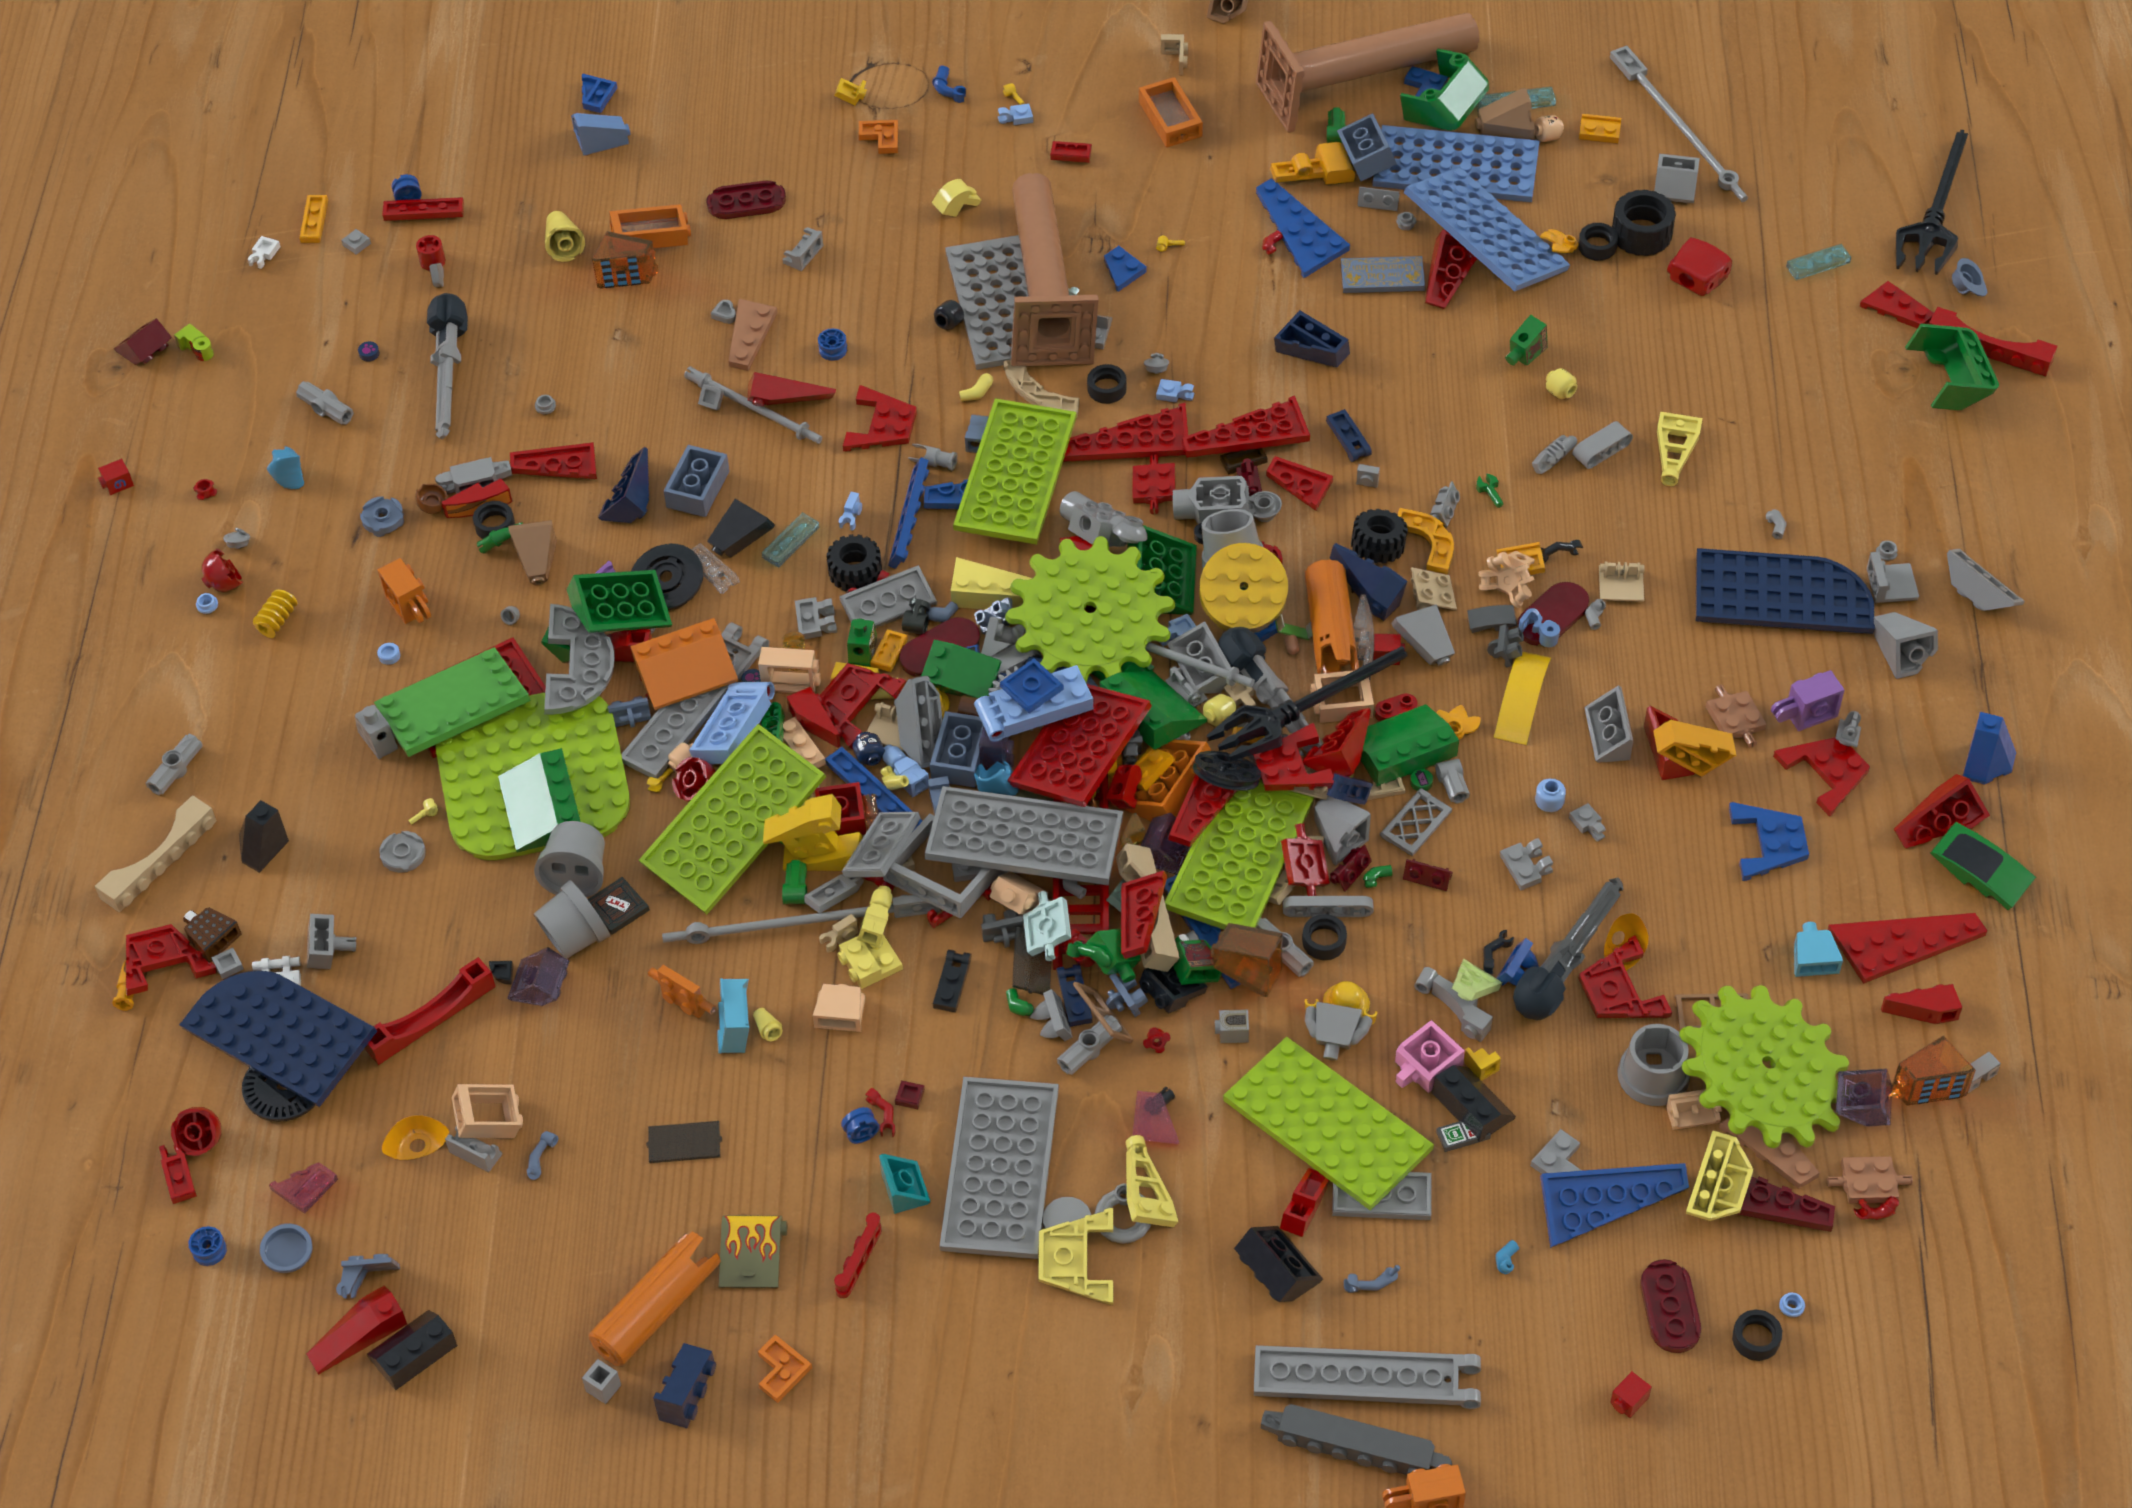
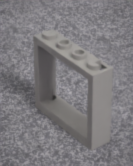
(930, 890)

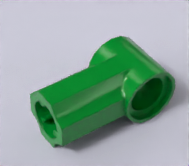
(1336, 121)
(795, 883)

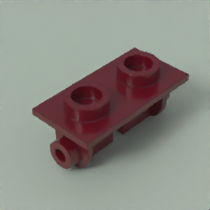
(1251, 476)
(1353, 866)
(1427, 875)

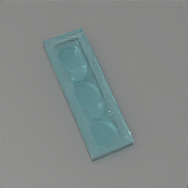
(1818, 261)
(790, 539)

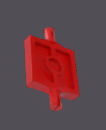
(1153, 483)
(1305, 861)

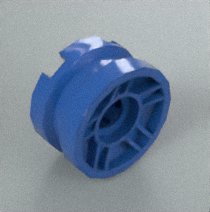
(406, 188)
(832, 344)
(860, 1125)
(198, 1244)

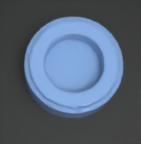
(388, 653)

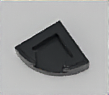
(502, 971)

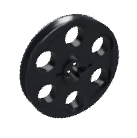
(1220, 771)

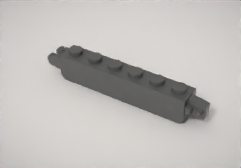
(1352, 1440)

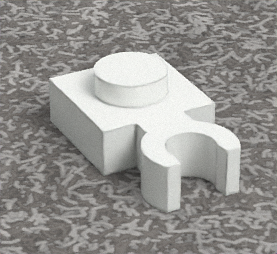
(263, 249)

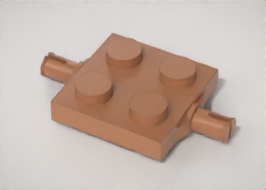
(1736, 714)
(1869, 1179)

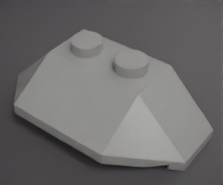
(1978, 584)
(919, 719)

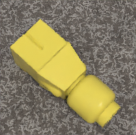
(876, 916)

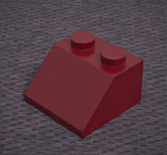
(144, 342)

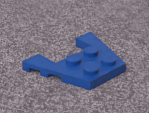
(1779, 835)

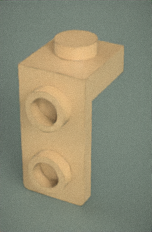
(1175, 45)

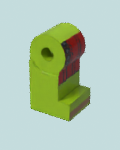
(194, 340)

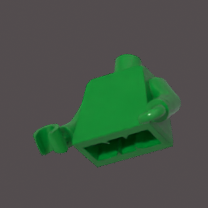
(1105, 950)

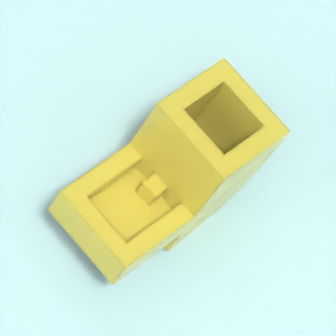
(953, 196)

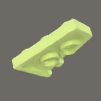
(1473, 982)

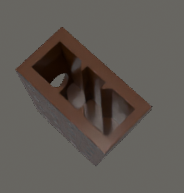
(210, 931)

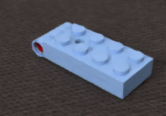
(1005, 717)
(732, 720)

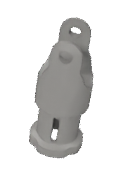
(937, 457)

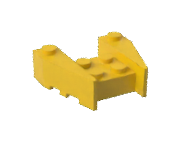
(811, 835)

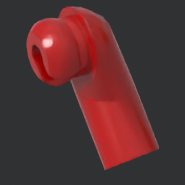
(1268, 242)

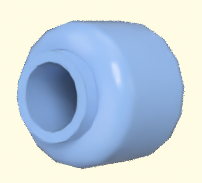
(1550, 795)

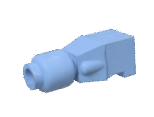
(906, 766)

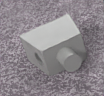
(369, 725)

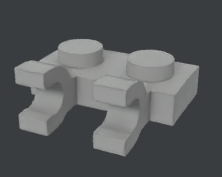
(808, 617)
(1521, 866)

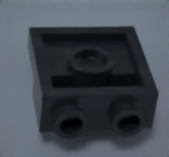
(1168, 990)

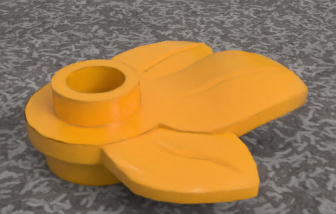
(1561, 242)
(1460, 721)

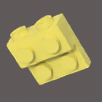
(868, 962)

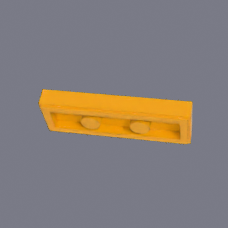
(313, 219)

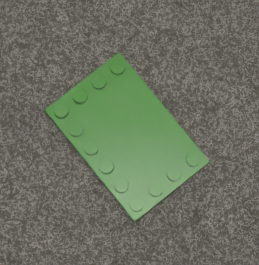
(452, 701)

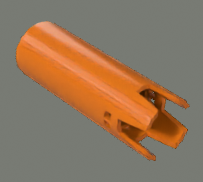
(1330, 616)
(651, 1301)

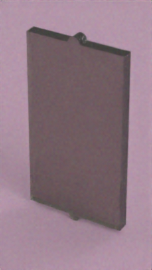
(1029, 971)
(684, 1141)

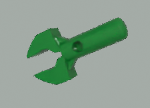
(1490, 489)

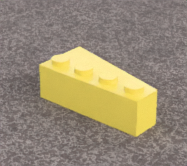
(981, 585)

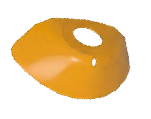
(1631, 926)
(401, 1136)

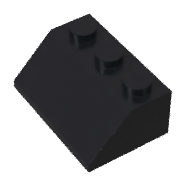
(1471, 1101)
(1277, 1263)
(413, 1349)

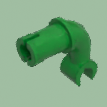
(494, 539)

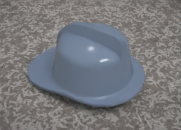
(1969, 278)

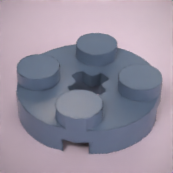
(382, 525)

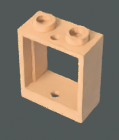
(789, 658)
(1339, 711)
(486, 1093)

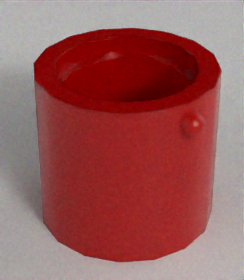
(430, 251)

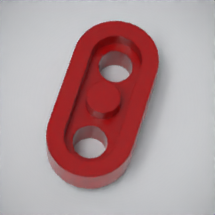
(1395, 705)

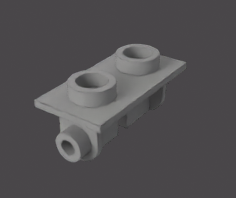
(1378, 198)
(1446, 503)
(1181, 685)
(1848, 729)

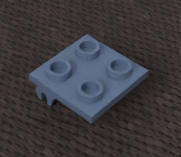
(356, 1269)

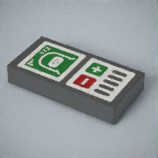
(1456, 1136)

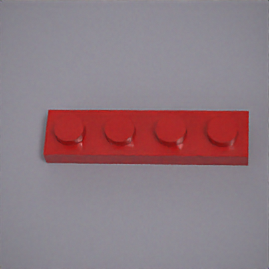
(423, 209)

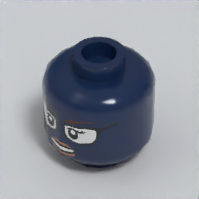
(868, 748)

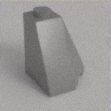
(1426, 634)
(1904, 642)
(1342, 826)

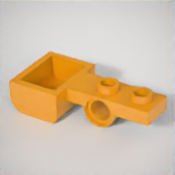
(1330, 163)

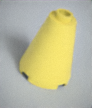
(563, 237)

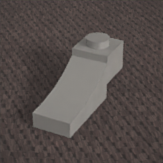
(1473, 1020)

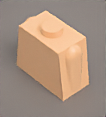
(1015, 892)
(839, 1008)

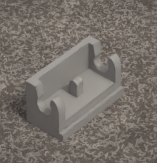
(804, 250)
(473, 1151)

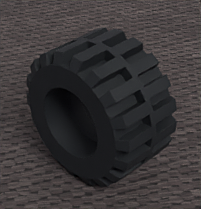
(1379, 535)
(851, 550)

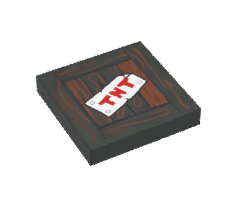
(618, 905)

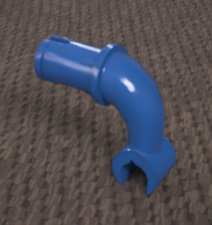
(940, 84)

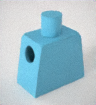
(1816, 952)

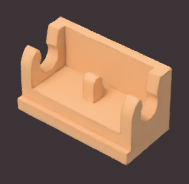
(1687, 1111)

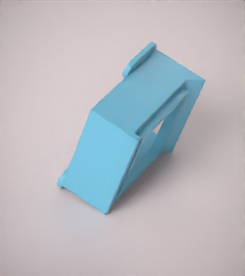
(733, 1016)

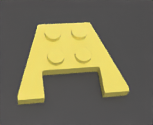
(1065, 1256)

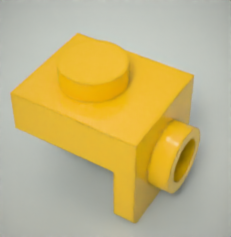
(850, 92)

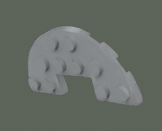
(589, 664)

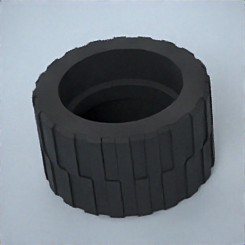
(1644, 206)

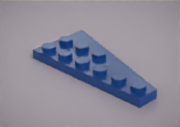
(1303, 233)
(1592, 1198)

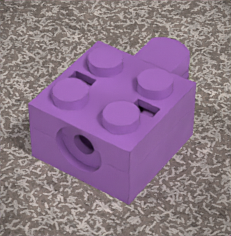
(1811, 701)

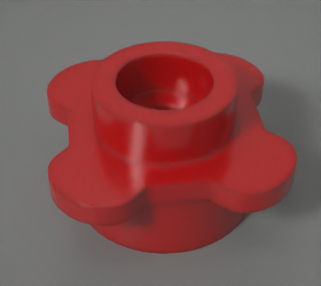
(204, 489)
(1156, 1033)

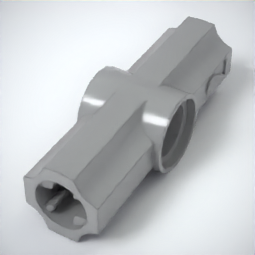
(324, 403)
(174, 764)
(1291, 955)
(1080, 1053)

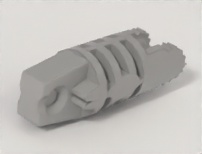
(1553, 453)

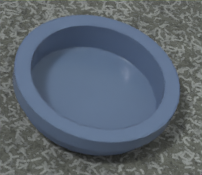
(286, 1248)

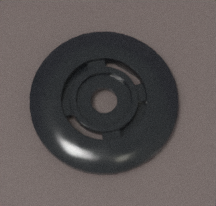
(685, 571)
(269, 1102)

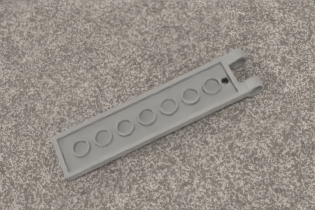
(681, 720)
(1364, 1375)

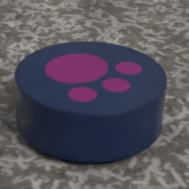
(368, 351)
(751, 675)

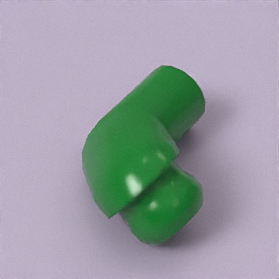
(1376, 872)
(1017, 1005)

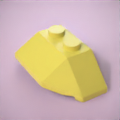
(1721, 1179)

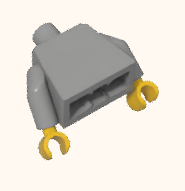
(1336, 1026)

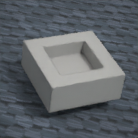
(356, 241)
(711, 396)
(1368, 475)
(227, 963)

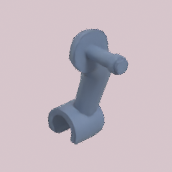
(534, 1168)
(1388, 1276)

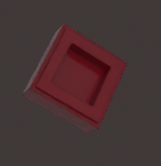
(909, 1094)

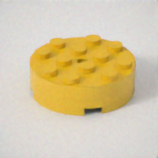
(1246, 567)

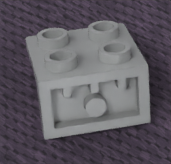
(1891, 581)

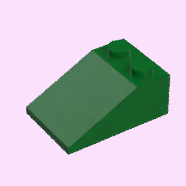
(960, 670)

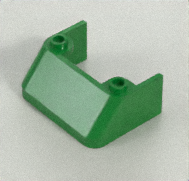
(1455, 101)
(1964, 361)

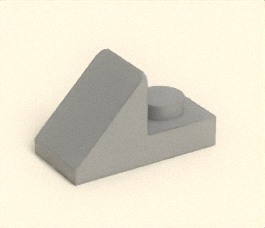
(1102, 330)
(991, 644)

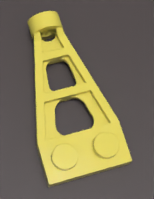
(1680, 426)
(1143, 1209)

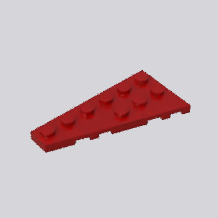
(1257, 429)
(1134, 438)
(1893, 944)

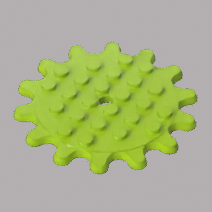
(1097, 578)
(1730, 1059)

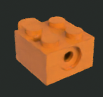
(404, 591)
(1429, 1489)

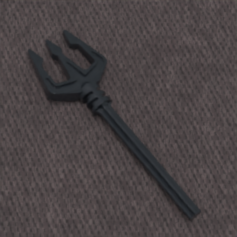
(1930, 230)
(1271, 721)

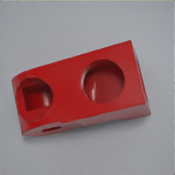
(1124, 786)

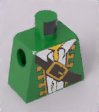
(864, 636)

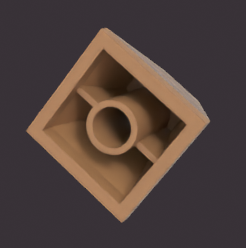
(535, 548)

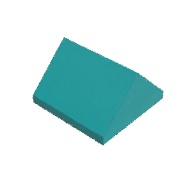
(903, 1183)

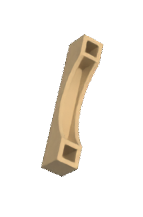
(124, 884)
(1162, 951)

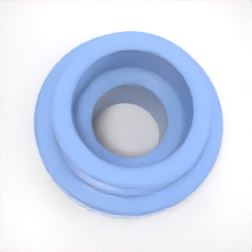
(206, 603)
(1795, 1299)

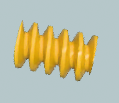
(274, 612)

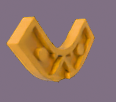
(1436, 534)

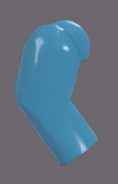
(1503, 1257)

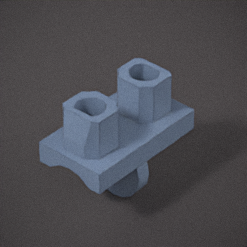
(998, 609)
(630, 712)
(1133, 1001)

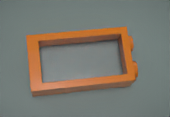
(1170, 112)
(659, 224)

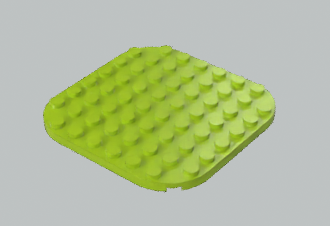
(477, 756)

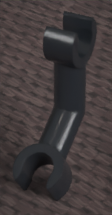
(1561, 546)
(1488, 950)

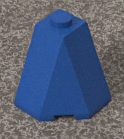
(1990, 750)

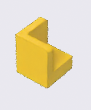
(1481, 1063)

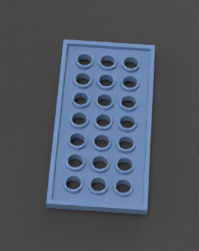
(1467, 157)
(1487, 229)

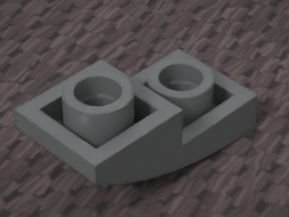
(1491, 616)

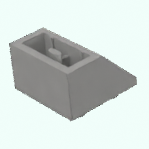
(1677, 177)

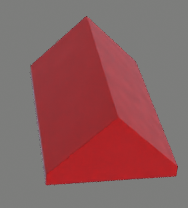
(1667, 768)

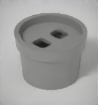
(1225, 529)
(572, 854)
(571, 921)
(1648, 1082)

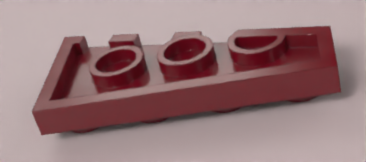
(1784, 1206)

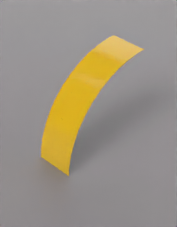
(1521, 698)

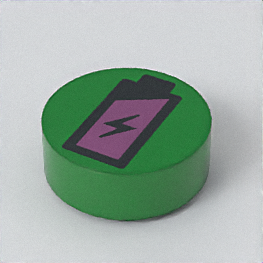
(1421, 779)

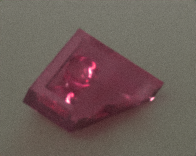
(1153, 1119)
(305, 1186)

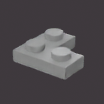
(1556, 1153)

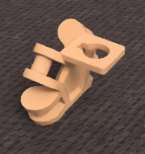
(1510, 578)

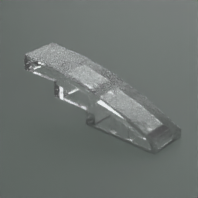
(1364, 631)

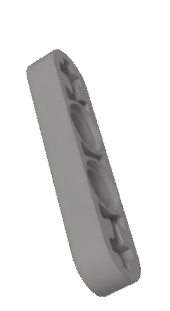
(1305, 906)

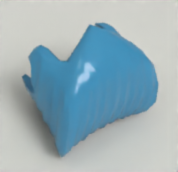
(286, 468)
(995, 779)

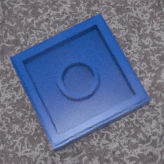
(1031, 685)

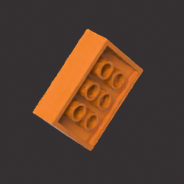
(684, 663)
(1173, 785)

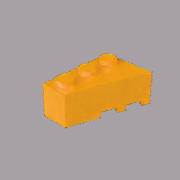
(1694, 746)

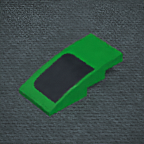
(1983, 865)

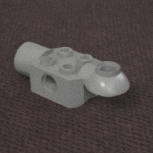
(1223, 493)
(1100, 519)

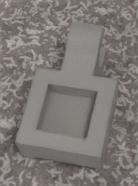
(1587, 819)

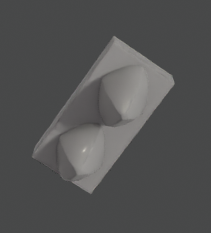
(1053, 1008)

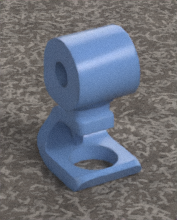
(1548, 631)

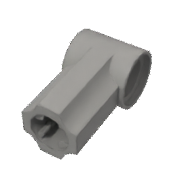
(1451, 775)

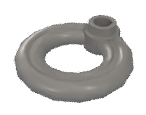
(1121, 1235)

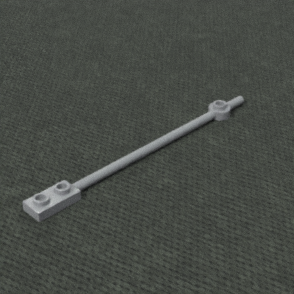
(1635, 69)
(699, 933)

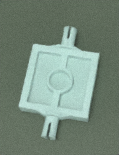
(1046, 926)

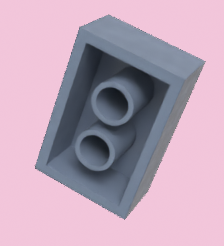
(1367, 147)
(696, 480)
(957, 749)

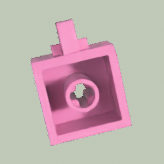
(1426, 1056)

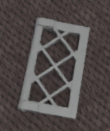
(1399, 840)

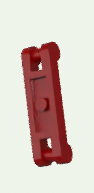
(855, 1263)

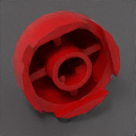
(220, 573)
(691, 777)
(196, 1130)

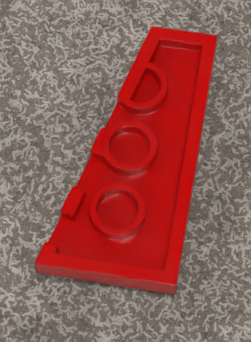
(559, 461)
(1198, 810)
(1139, 911)

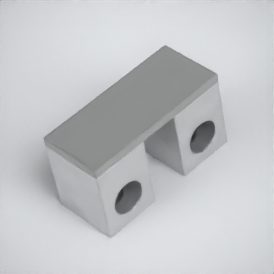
(1986, 1068)

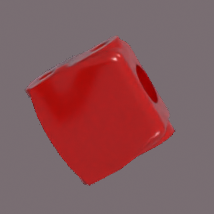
(1699, 266)

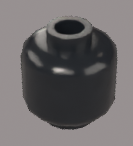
(948, 315)

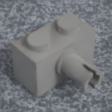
(323, 941)

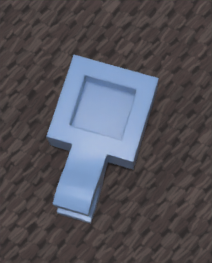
(1018, 114)
(1172, 390)
(851, 509)
(1178, 627)

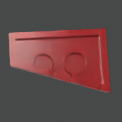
(1895, 302)
(1301, 481)

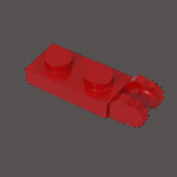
(177, 1175)

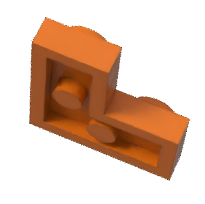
(882, 130)
(787, 1365)

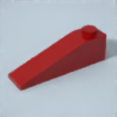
(1447, 270)
(773, 390)
(1342, 747)
(1948, 803)
(360, 1327)

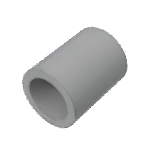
(1425, 980)

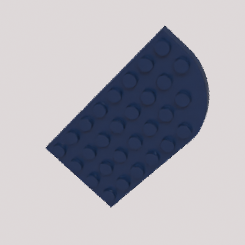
(1781, 592)
(280, 1031)

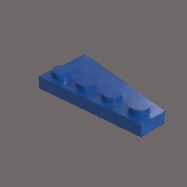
(944, 495)

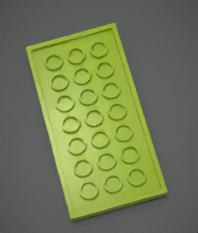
(1015, 471)
(725, 820)
(1238, 858)
(1328, 1123)

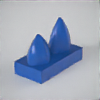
(1520, 956)

